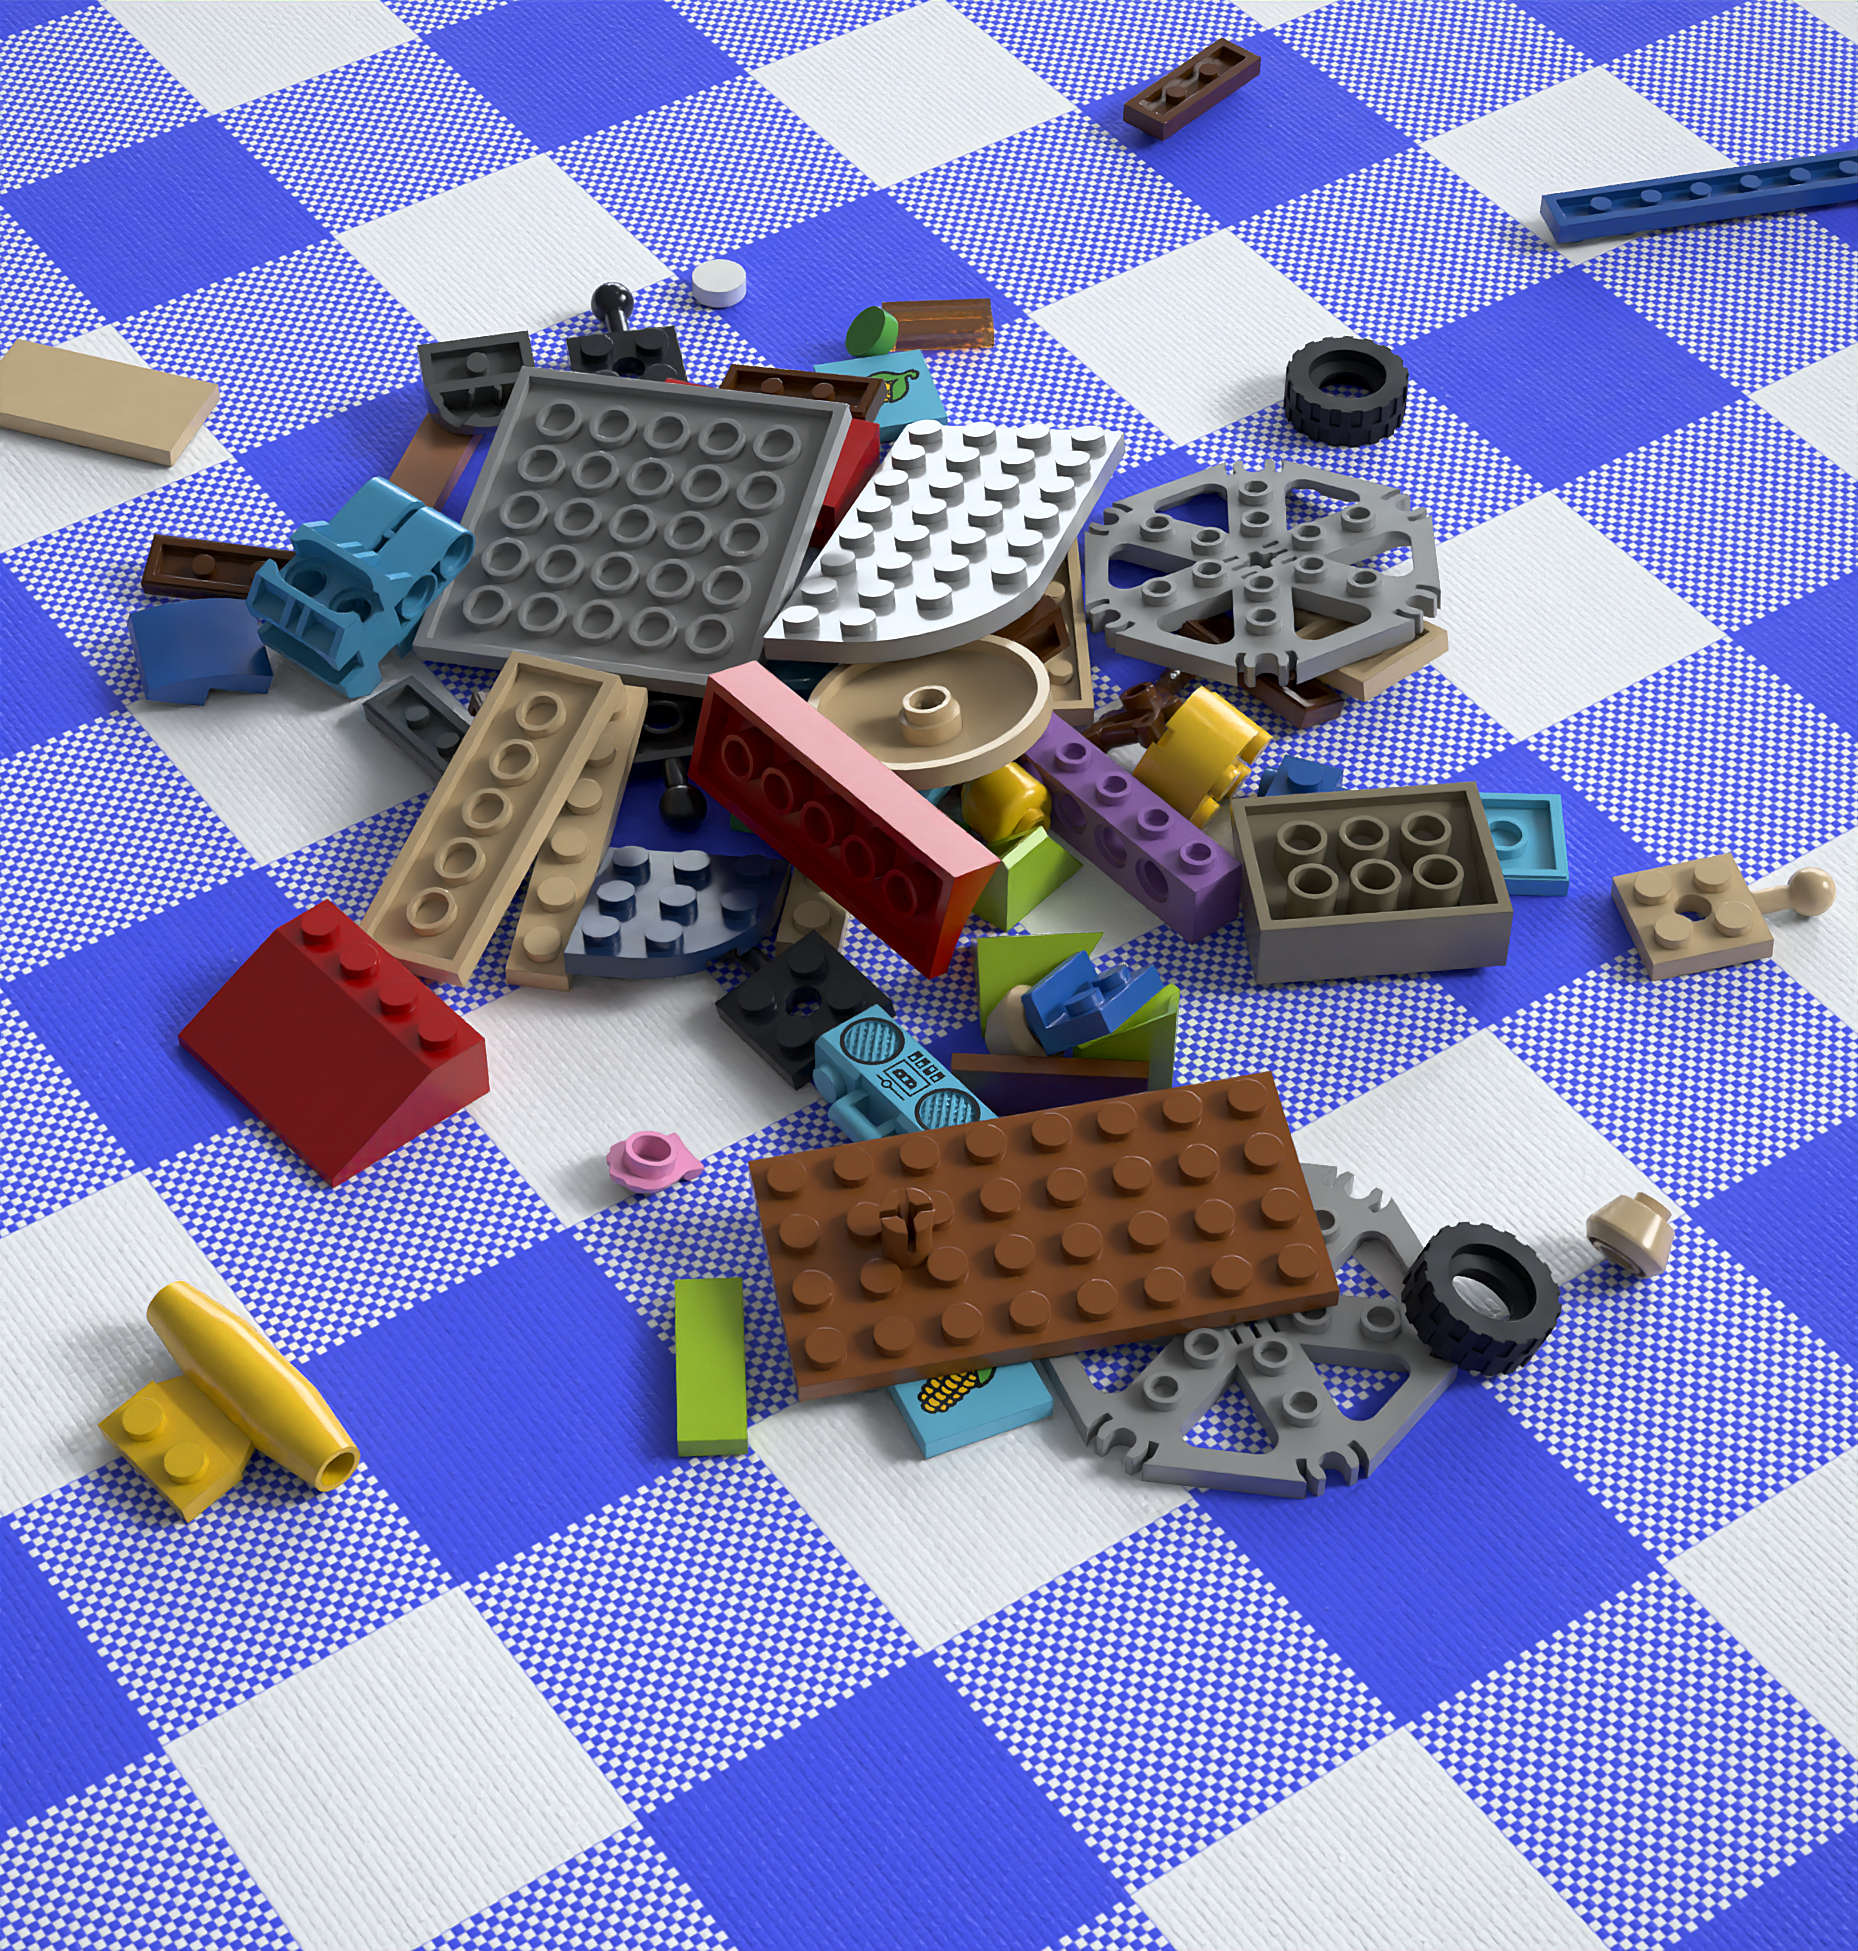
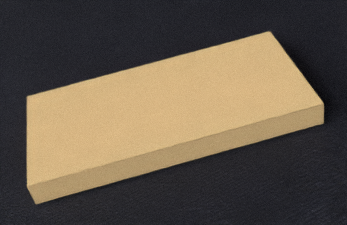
(101, 402)

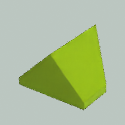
(1028, 873)
(1019, 960)
(1143, 1037)

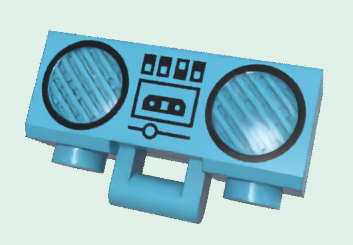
(887, 1081)

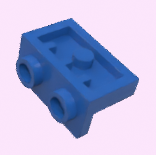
(1080, 1006)

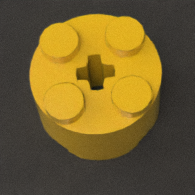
(1202, 756)

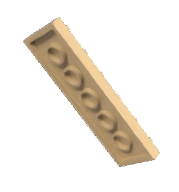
(490, 815)

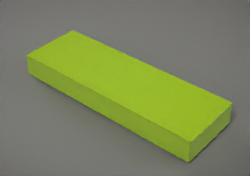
(710, 1367)

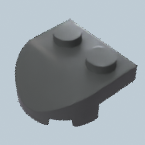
(472, 379)

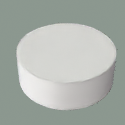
(719, 283)

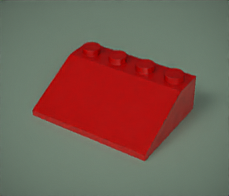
(337, 1045)

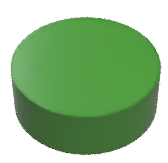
(871, 333)

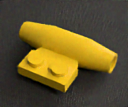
(235, 1396)

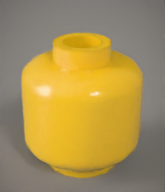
(1005, 803)

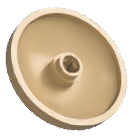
(942, 712)

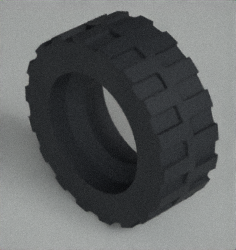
(1339, 419)
(1460, 1331)

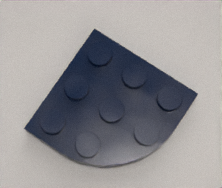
(673, 912)

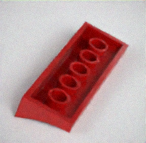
(838, 815)

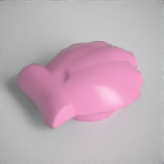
(651, 1162)

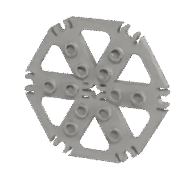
(1261, 574)
(1273, 1375)

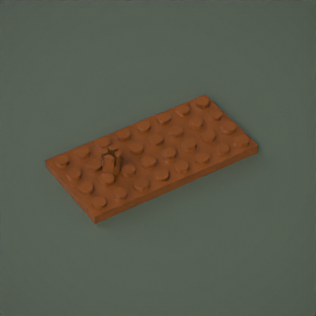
(1039, 1235)

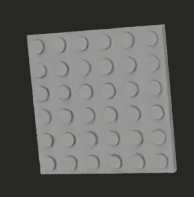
(636, 528)

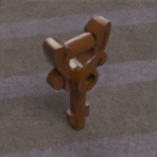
(1143, 713)

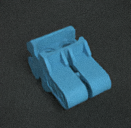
(368, 584)

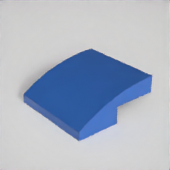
(198, 647)

